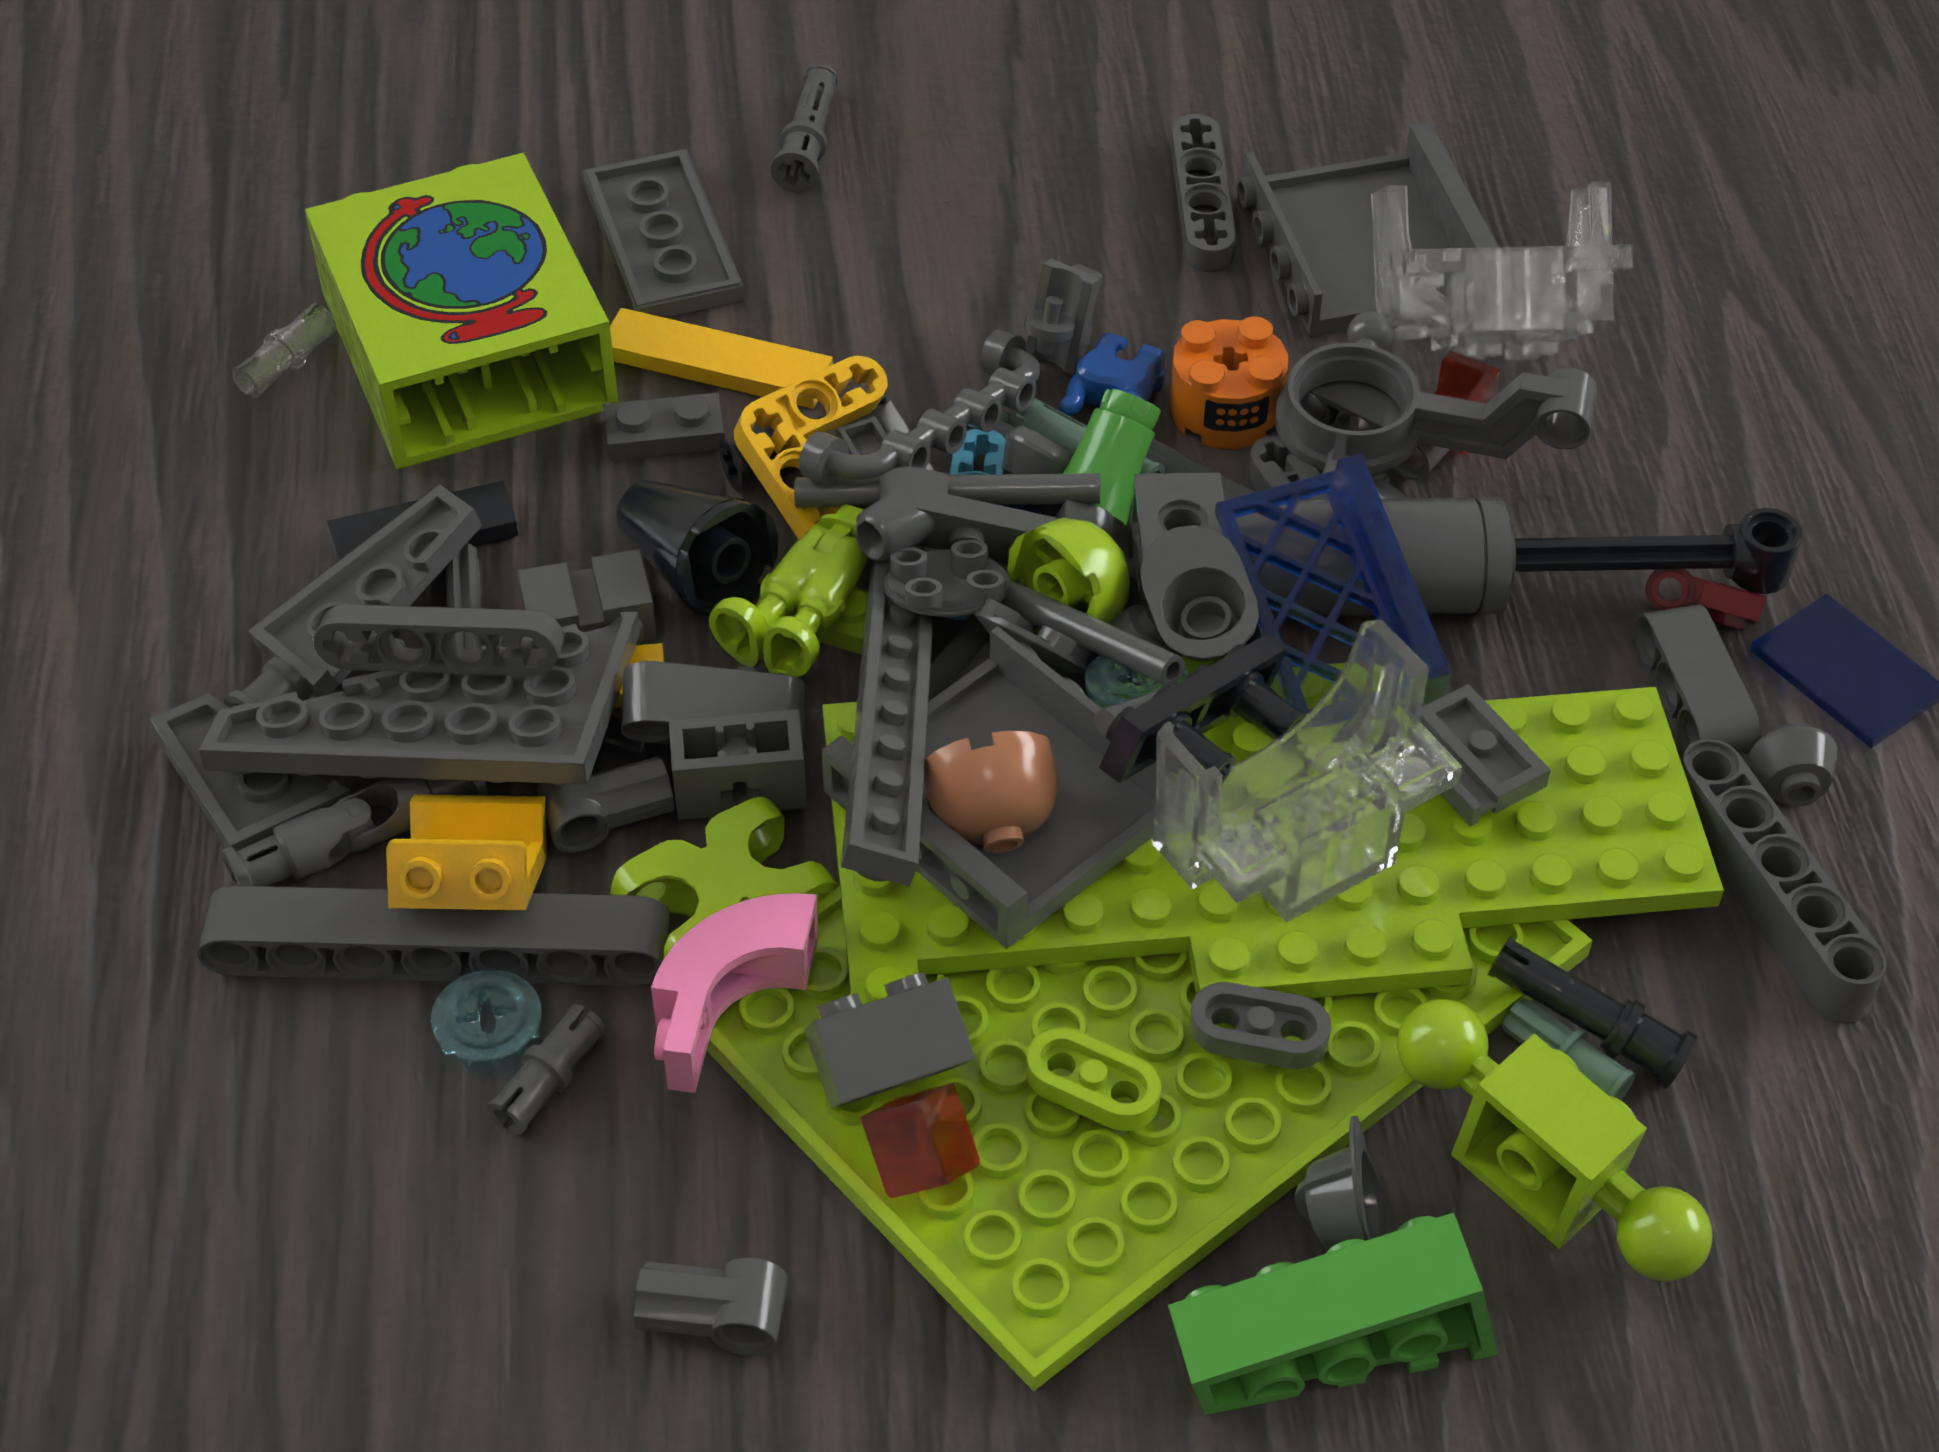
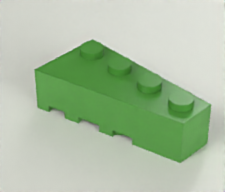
(1335, 1317)

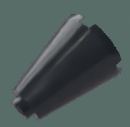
(700, 541)

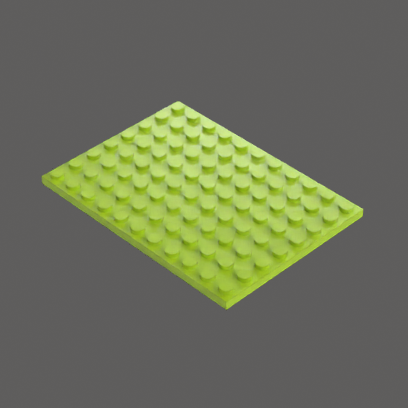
(1064, 1215)

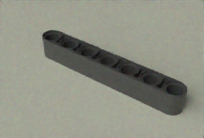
(358, 937)

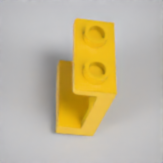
(468, 853)

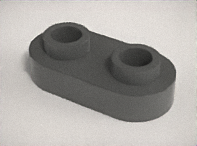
(1260, 1024)

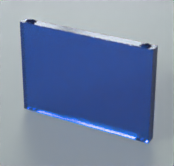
(1848, 670)

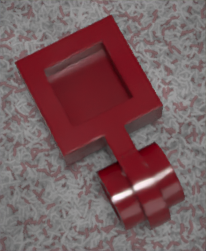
(1727, 603)

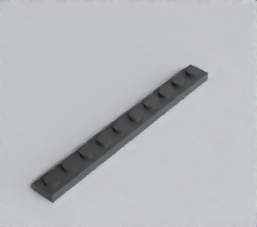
(888, 739)

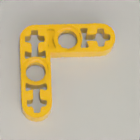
(793, 428)

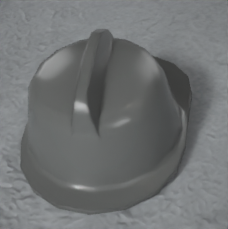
(1198, 593)
(1345, 1194)

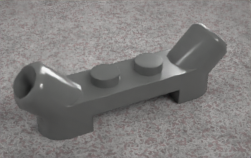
(920, 512)

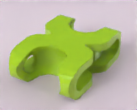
(724, 872)

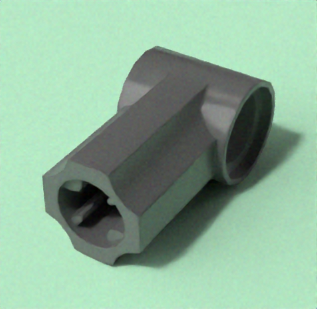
(584, 813)
(731, 1305)

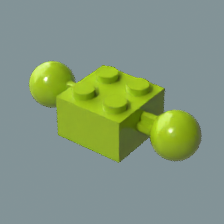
(1552, 1141)

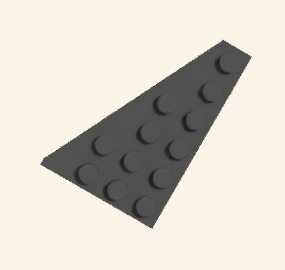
(440, 722)

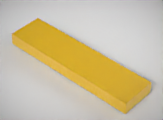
(711, 355)

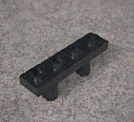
(1207, 698)

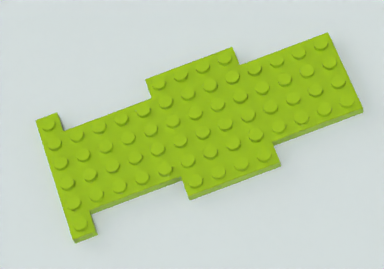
(1596, 842)

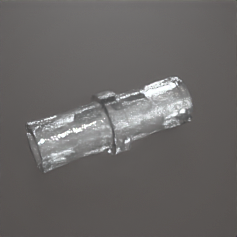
(284, 350)

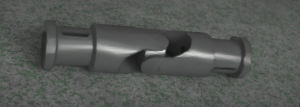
(329, 834)

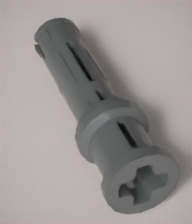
(816, 92)

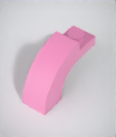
(719, 961)

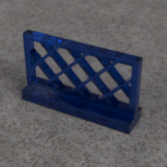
(1377, 562)

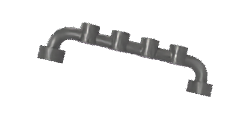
(1011, 384)

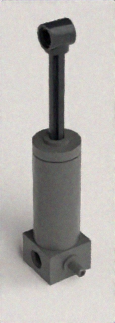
(1460, 546)

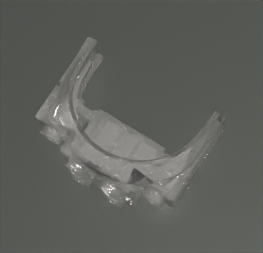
(1498, 295)
(1317, 801)

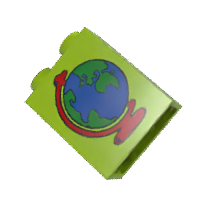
(463, 309)

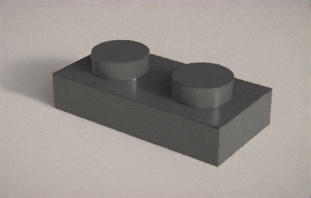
(663, 426)

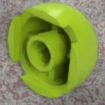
(1074, 566)

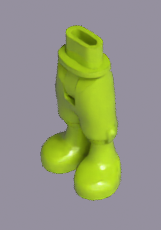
(808, 580)

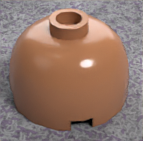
(993, 791)

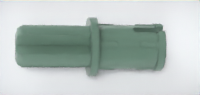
(1528, 1018)

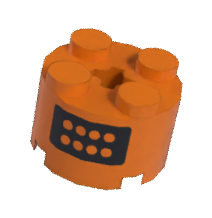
(1227, 380)

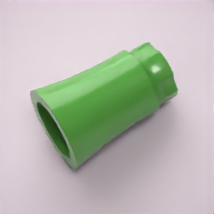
(1116, 448)

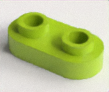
(1095, 1080)

